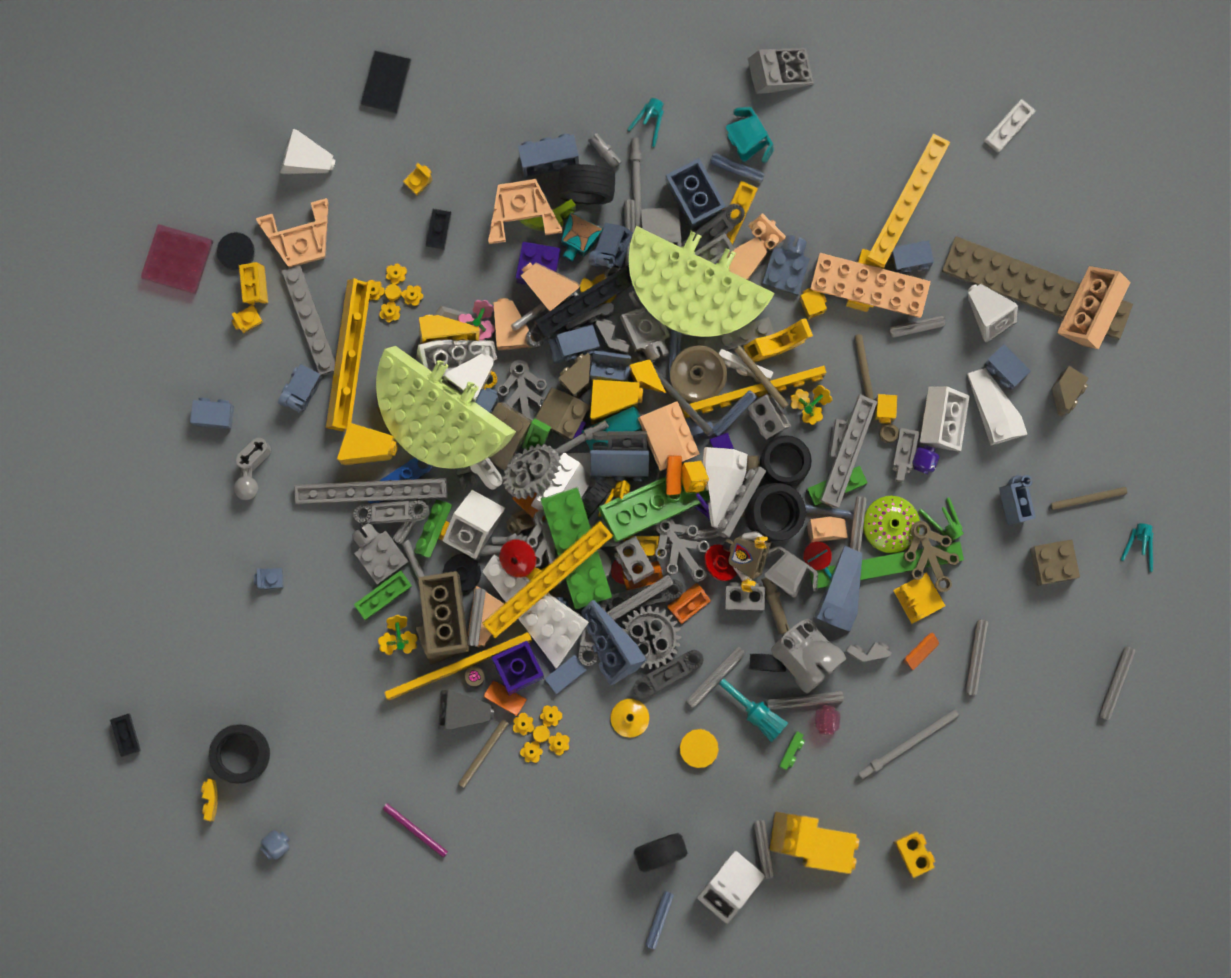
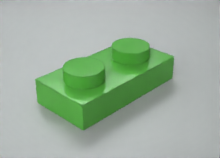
(536, 434)
(788, 758)

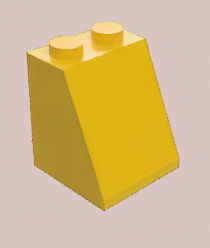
(612, 398)
(366, 446)
(833, 851)

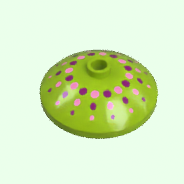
(879, 526)

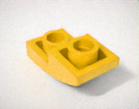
(210, 792)

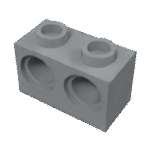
(772, 413)
(638, 558)
(744, 603)

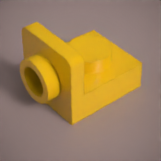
(418, 179)
(246, 319)

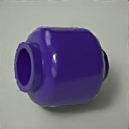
(925, 459)

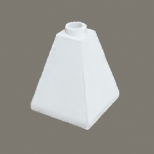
(305, 156)
(991, 310)
(475, 371)

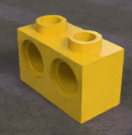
(910, 856)

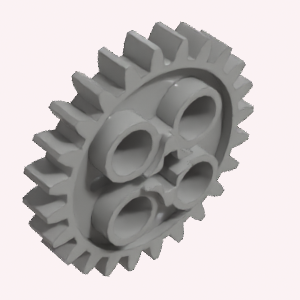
(543, 466)
(667, 632)

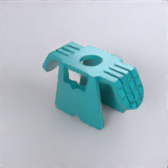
(747, 135)

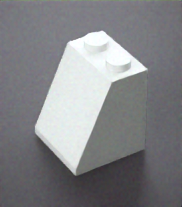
(473, 524)

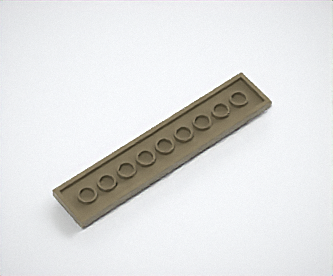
(1020, 281)

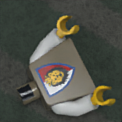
(748, 556)

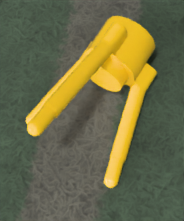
(621, 489)

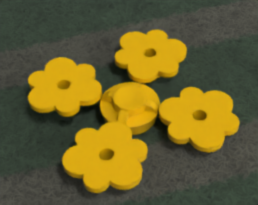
(394, 292)
(541, 733)

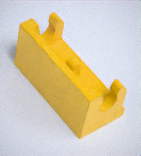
(253, 283)

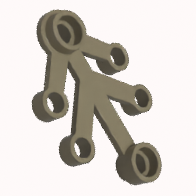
(930, 553)

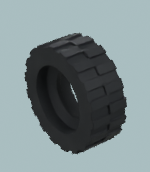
(595, 497)

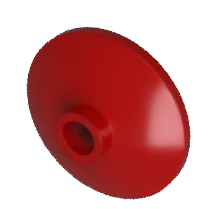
(523, 553)
(717, 563)

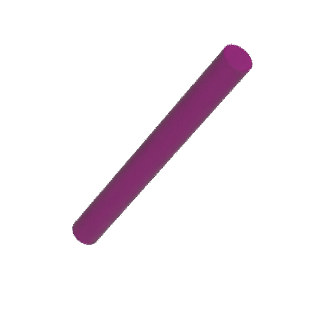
(415, 830)

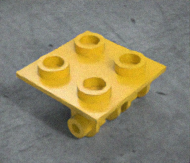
(919, 598)

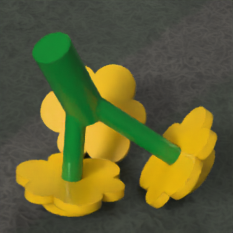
(811, 413)
(403, 641)

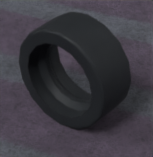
(765, 662)

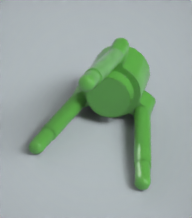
(954, 528)

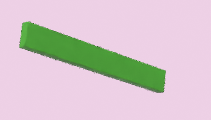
(891, 564)

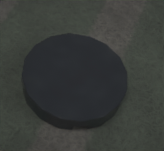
(235, 250)
(467, 569)

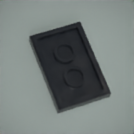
(386, 81)

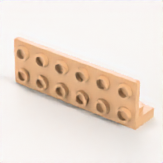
(870, 285)

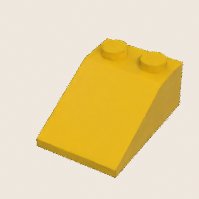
(444, 328)
(793, 835)

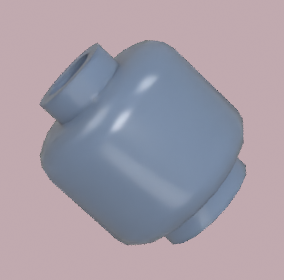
(275, 845)

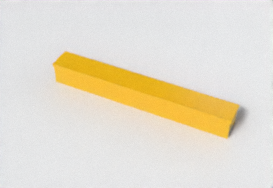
(348, 354)

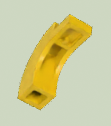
(779, 342)

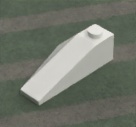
(453, 352)
(996, 410)
(726, 474)

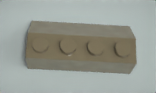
(443, 613)

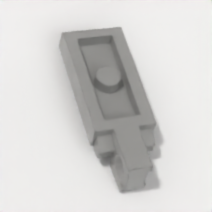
(904, 453)

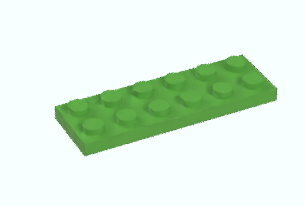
(646, 508)
(567, 524)

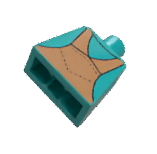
(579, 236)

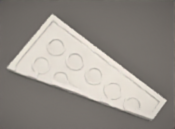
(547, 621)

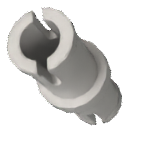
(604, 151)

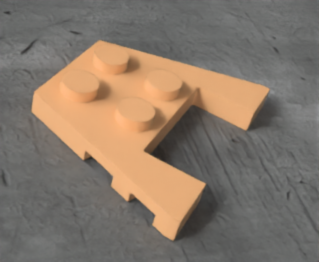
(519, 202)
(303, 242)

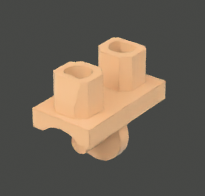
(767, 231)

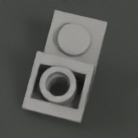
(606, 330)
(876, 652)

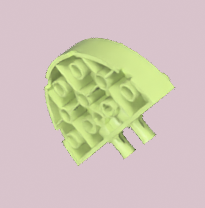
(691, 291)
(434, 417)

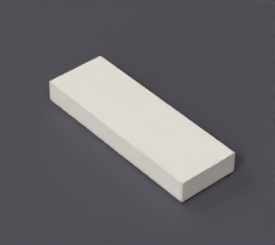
(1009, 126)

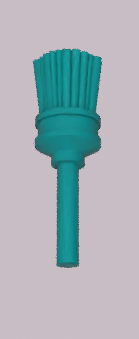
(758, 713)

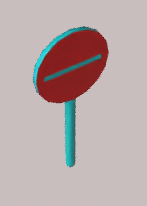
(818, 556)

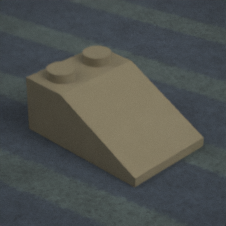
(518, 423)

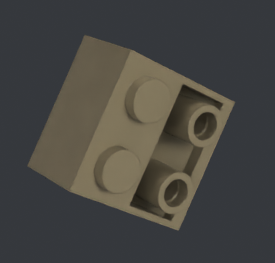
(577, 378)
(1068, 388)

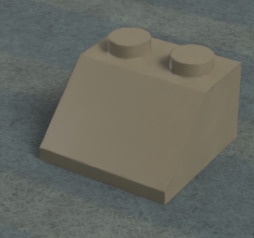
(562, 413)

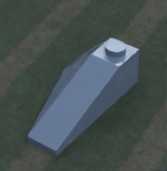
(841, 595)
(615, 649)

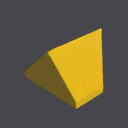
(646, 376)

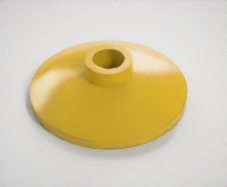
(627, 728)

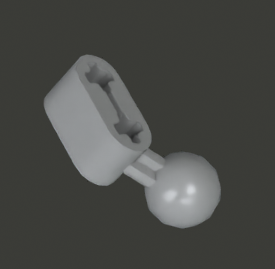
(246, 486)

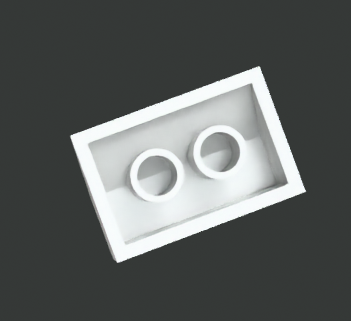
(944, 418)
(571, 475)

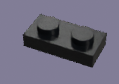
(438, 229)
(125, 735)

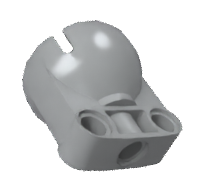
(803, 650)

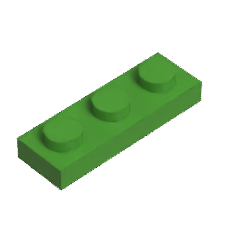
(856, 480)
(432, 528)
(383, 595)

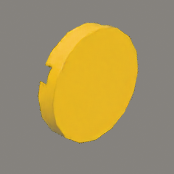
(699, 748)

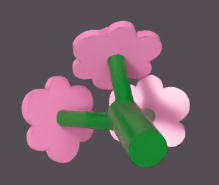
(483, 310)

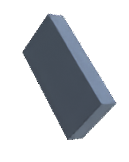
(565, 674)

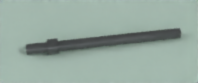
(682, 402)

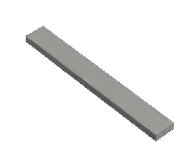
(370, 491)

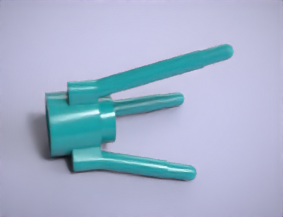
(653, 109)
(1145, 534)

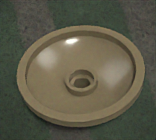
(702, 385)

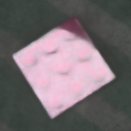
(177, 259)

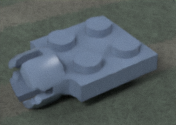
(787, 266)

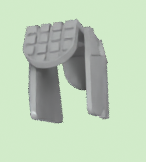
(789, 572)

